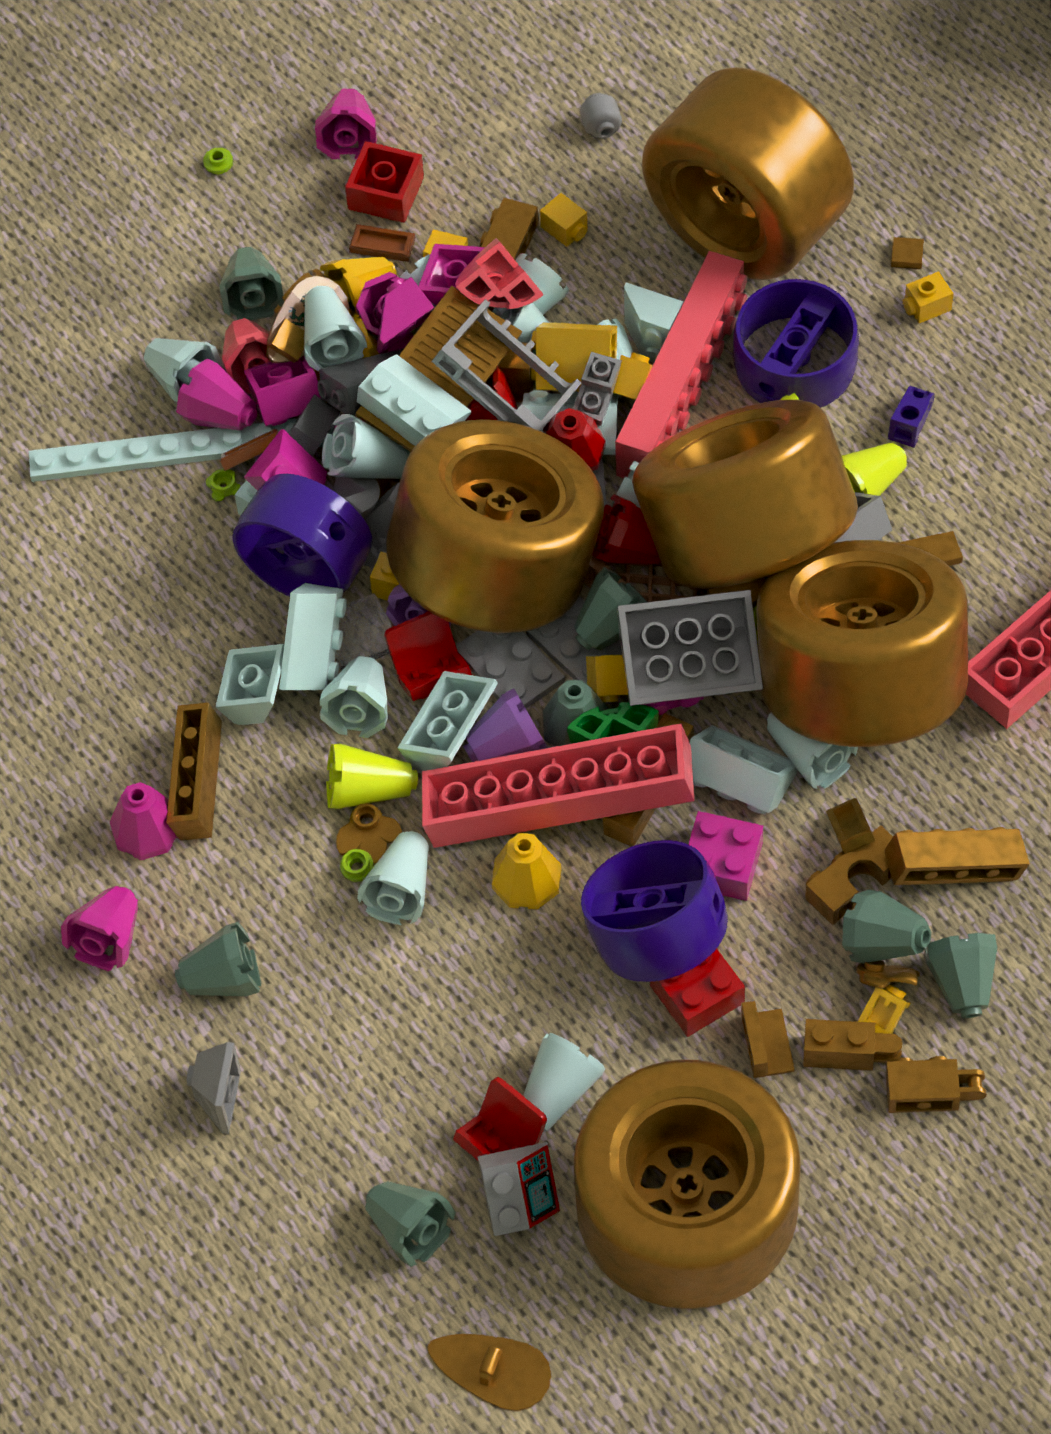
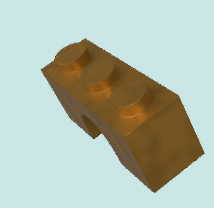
(831, 890)

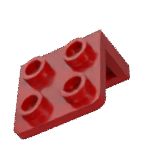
(422, 652)
(503, 1122)

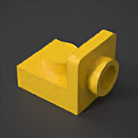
(885, 1008)

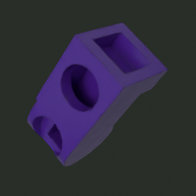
(910, 416)

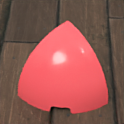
(497, 279)

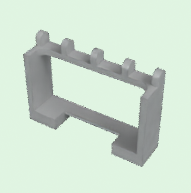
(456, 366)

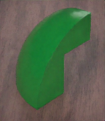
(612, 722)

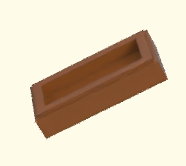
(382, 243)
(247, 450)

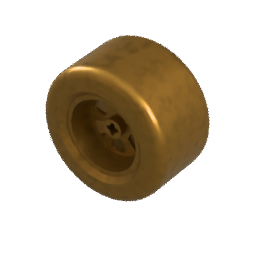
(748, 171)
(745, 494)
(494, 526)
(864, 644)
(673, 1256)

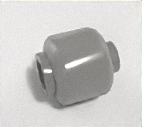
(600, 115)

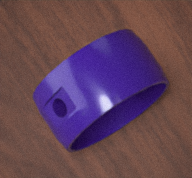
(811, 311)
(314, 531)
(654, 910)

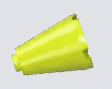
(875, 468)
(365, 777)

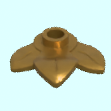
(368, 837)
(880, 975)

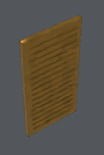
(442, 323)

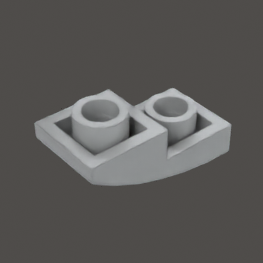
(597, 386)

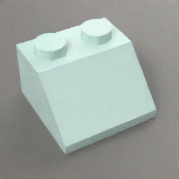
(649, 318)
(250, 683)

